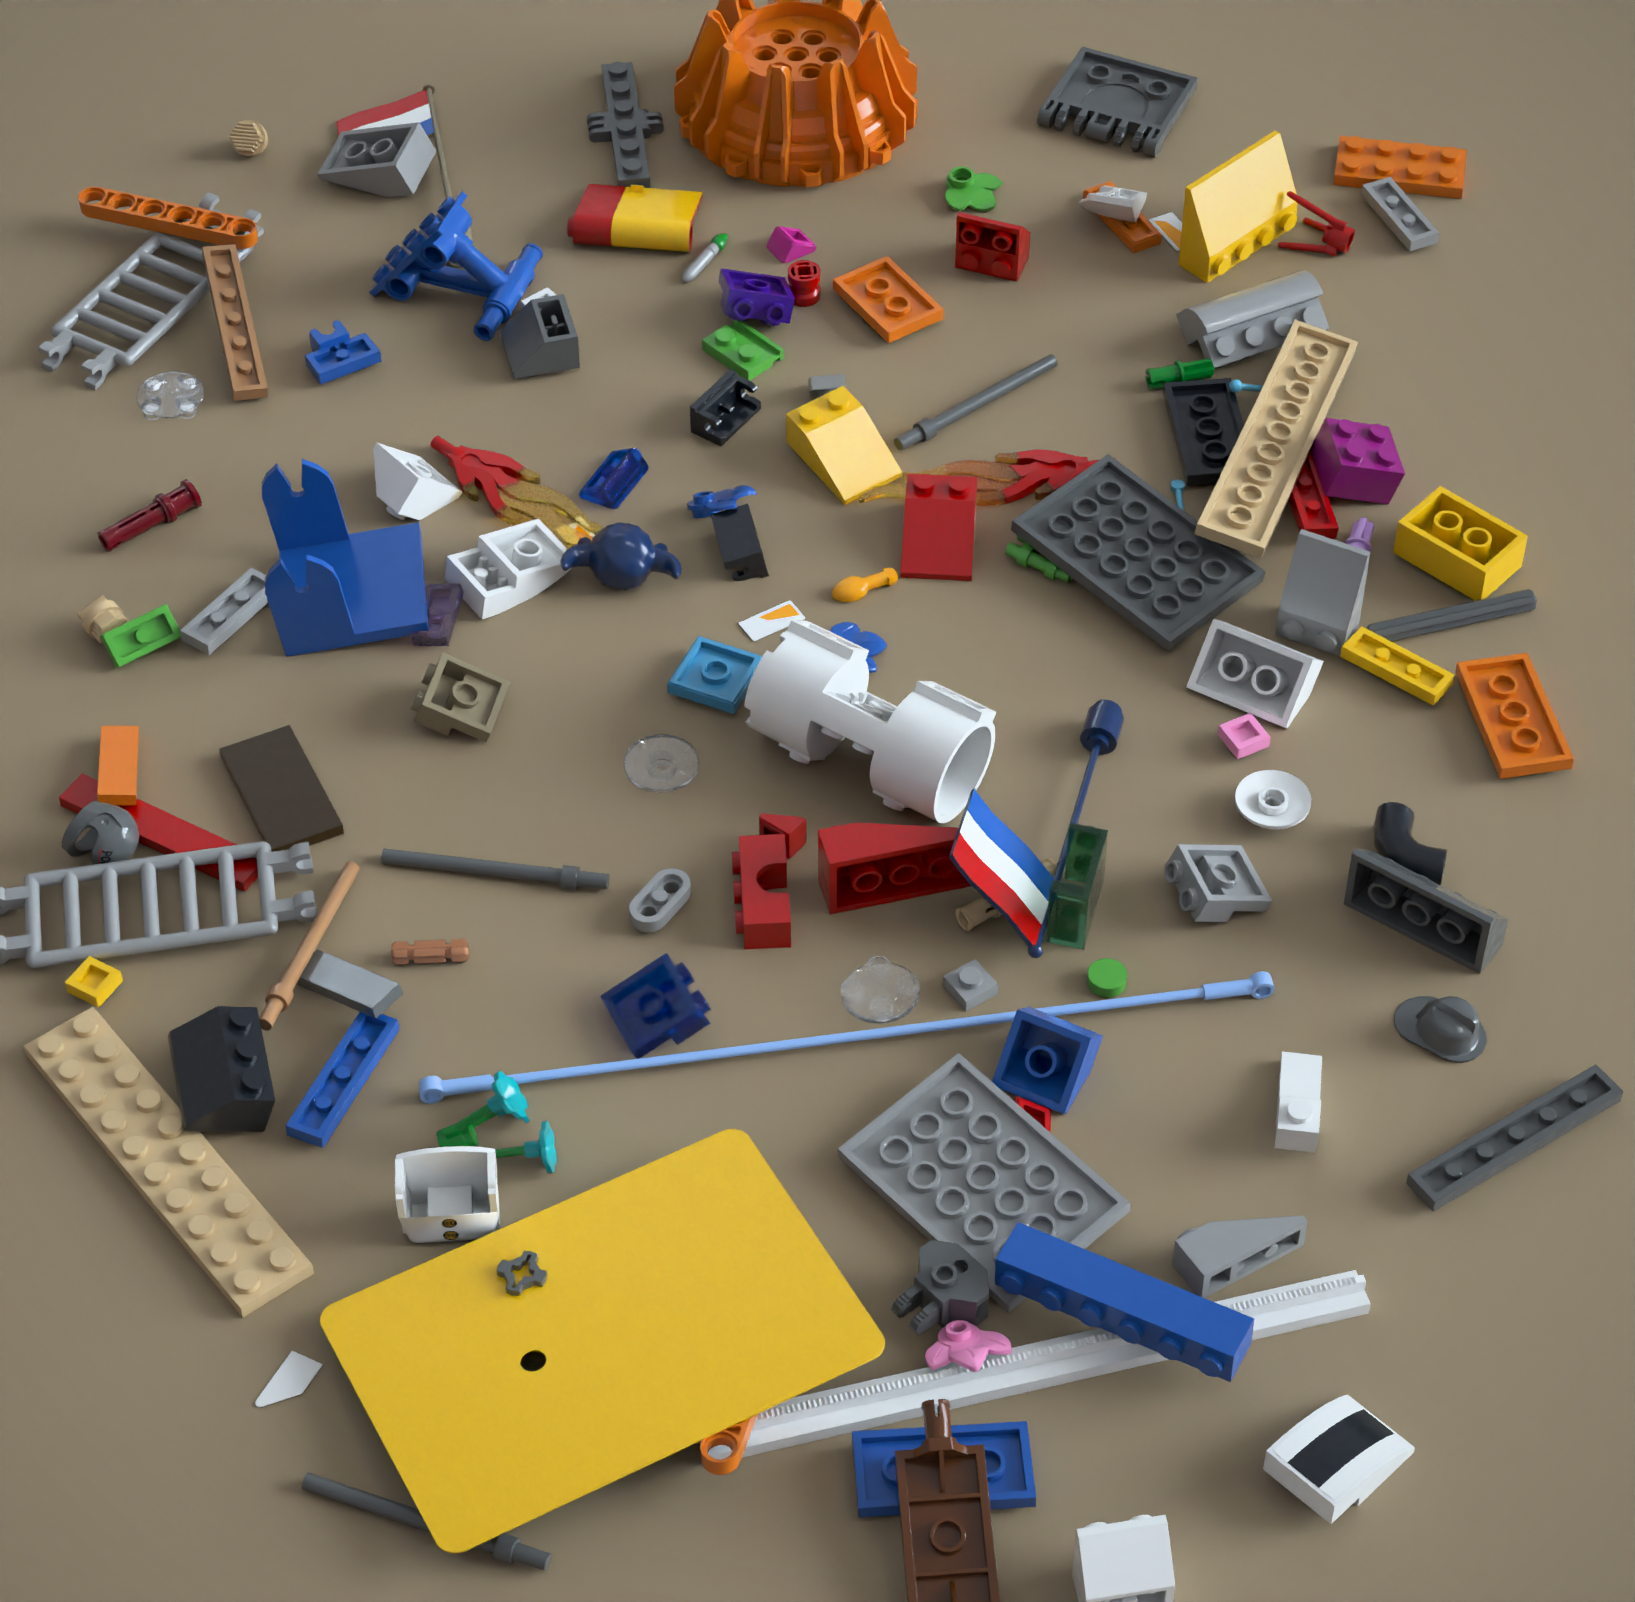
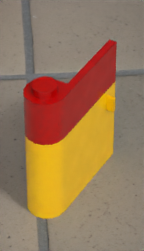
(635, 217)

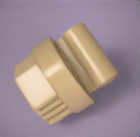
(249, 138)
(101, 617)

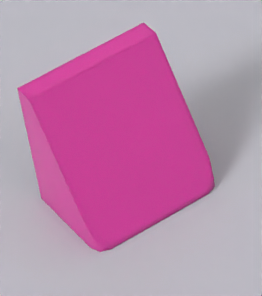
(789, 244)

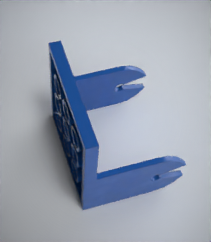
(335, 584)

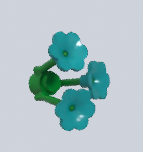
(506, 1100)

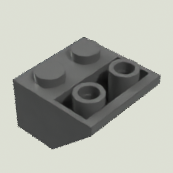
(541, 338)

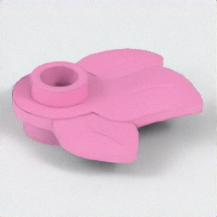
(965, 1346)

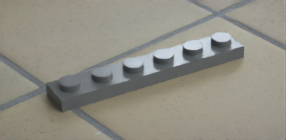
(1514, 1137)

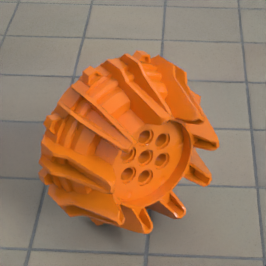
(796, 90)

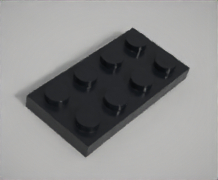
(1204, 426)

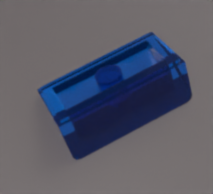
(615, 478)

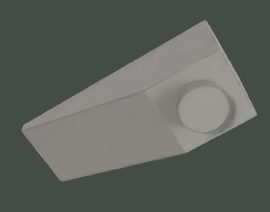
(1232, 1249)

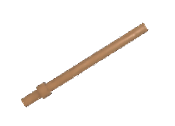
(282, 992)

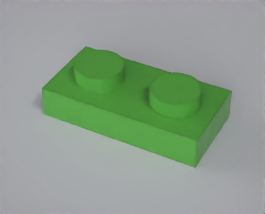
(141, 636)

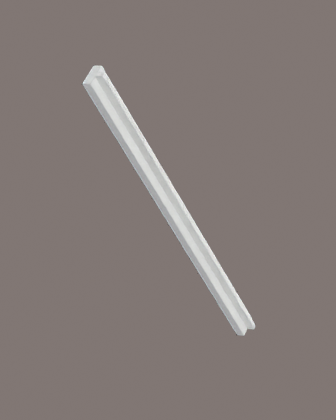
(1030, 1368)

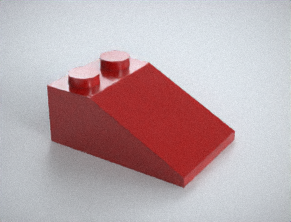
(939, 527)

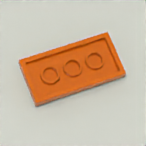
(1412, 166)
(1514, 715)

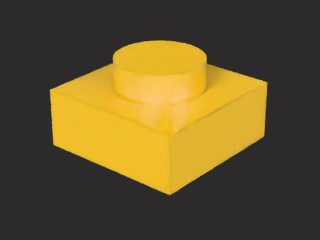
(93, 981)

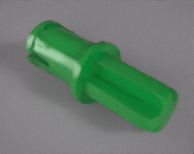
(1179, 372)

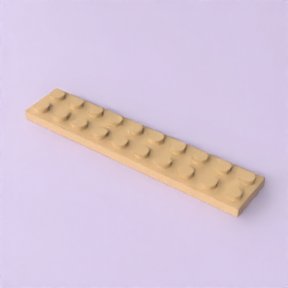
(1276, 439)
(168, 1166)

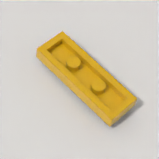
(1397, 665)

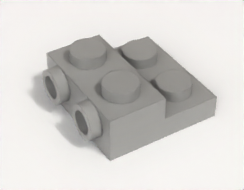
(1215, 881)

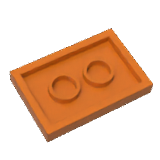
(888, 299)

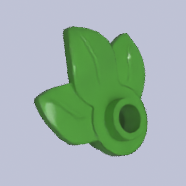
(971, 189)

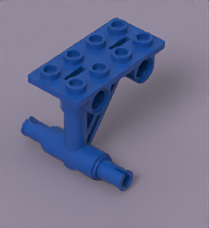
(444, 239)

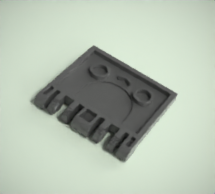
(1118, 95)

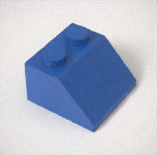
(1046, 1059)

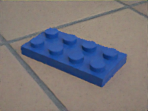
(1006, 1459)

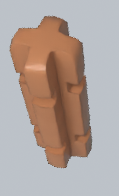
(430, 951)

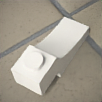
(1298, 1102)

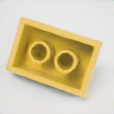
(1460, 544)

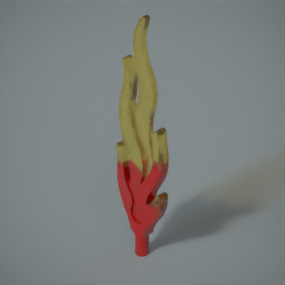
(514, 490)

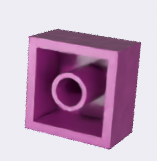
(1357, 461)

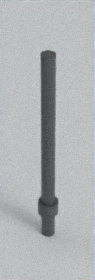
(928, 427)
(568, 877)
(504, 1547)

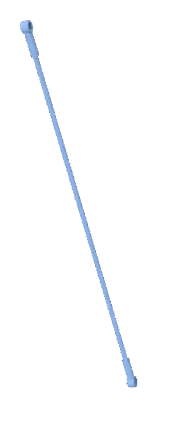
(433, 1089)

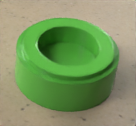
(1107, 977)

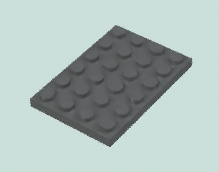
(1137, 552)

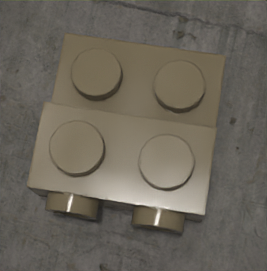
(459, 698)

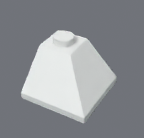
(410, 484)

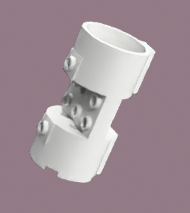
(922, 751)

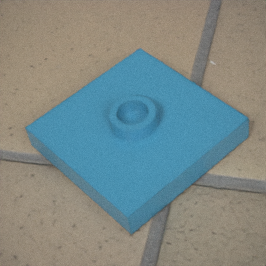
(714, 675)

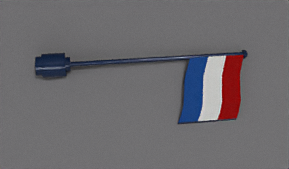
(1003, 865)

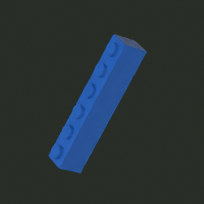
(1124, 1302)

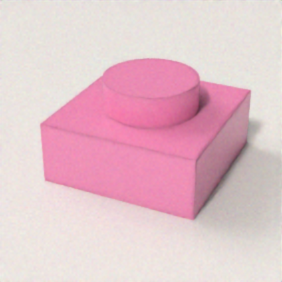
(1244, 736)

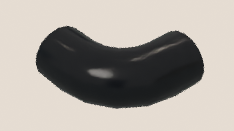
(1395, 841)

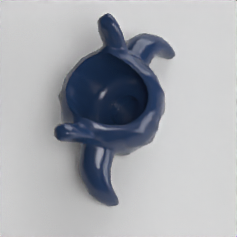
(621, 556)

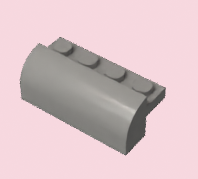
(1253, 318)

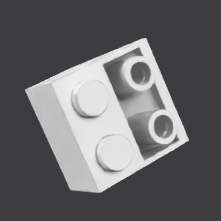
(1124, 1561)

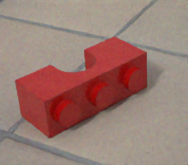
(764, 914)

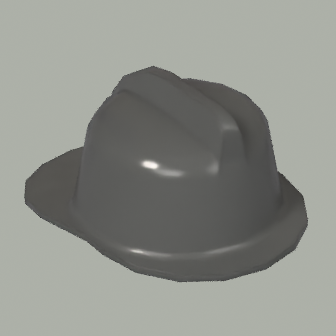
(1442, 1026)

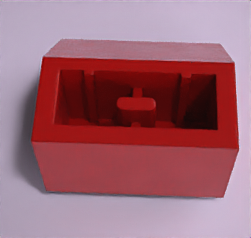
(991, 246)

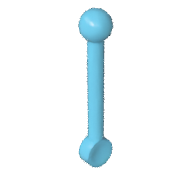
(1236, 386)
(1178, 488)

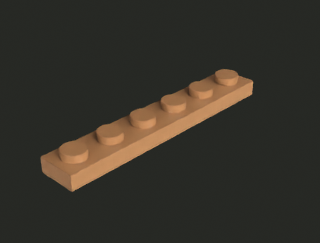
(234, 322)

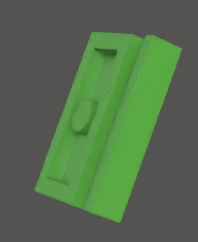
(742, 349)

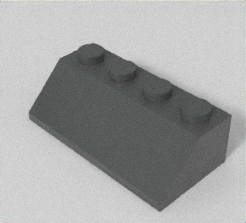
(1423, 910)

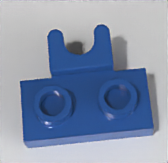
(339, 354)

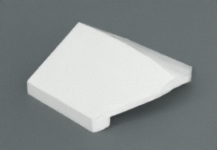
(1115, 203)

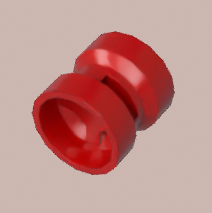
(804, 282)

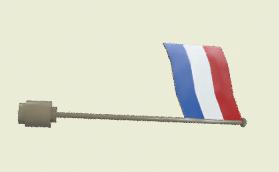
(410, 109)

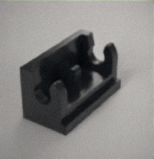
(724, 408)
(739, 542)

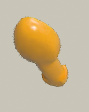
(855, 587)

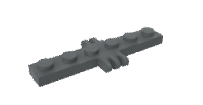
(624, 125)

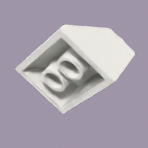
(1253, 673)

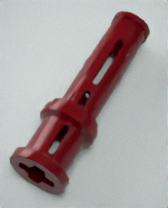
(163, 509)

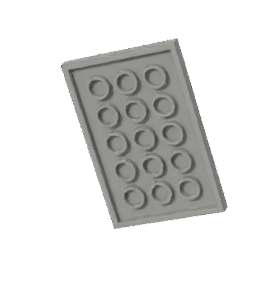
(974, 1165)

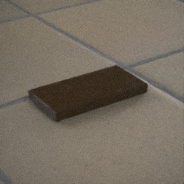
(281, 790)

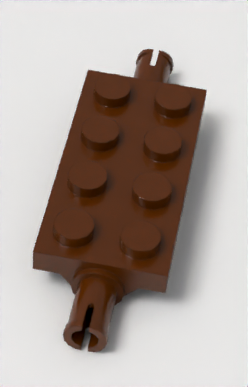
(945, 1516)

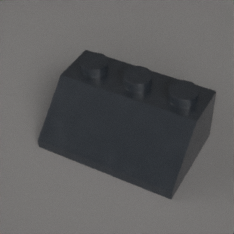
(222, 1071)

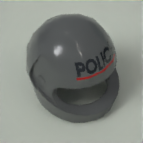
(111, 834)

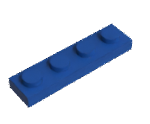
(342, 1079)

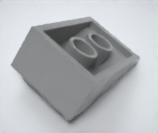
(380, 159)
(1323, 592)

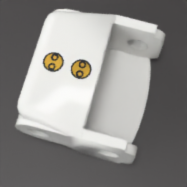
(447, 1193)

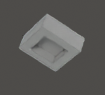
(826, 383)
(970, 985)

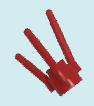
(1336, 233)

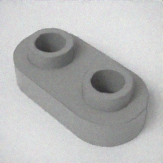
(654, 905)

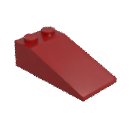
(884, 864)

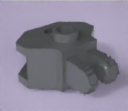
(945, 1288)

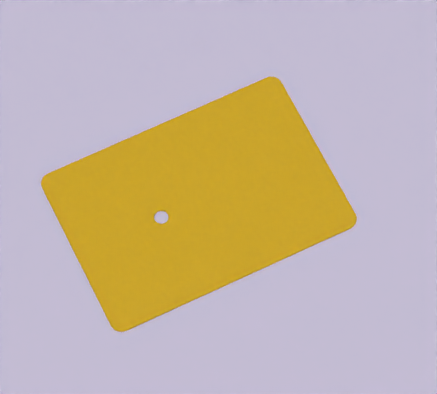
(660, 1322)

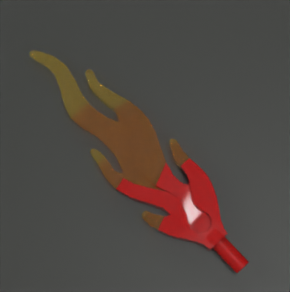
(1004, 480)

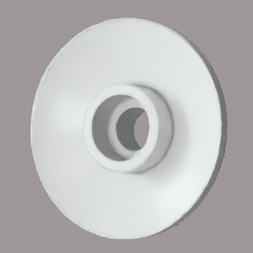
(1273, 799)

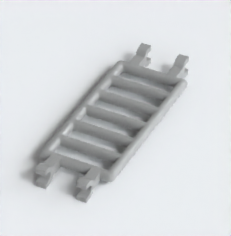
(109, 356)
(299, 907)

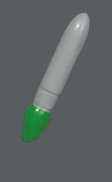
(703, 259)

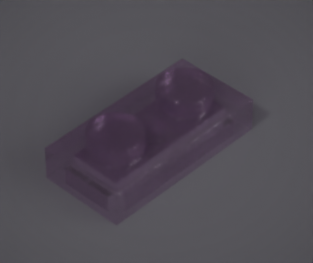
(443, 607)

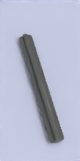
(1455, 615)

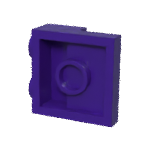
(756, 297)

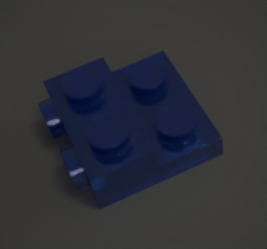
(657, 1006)

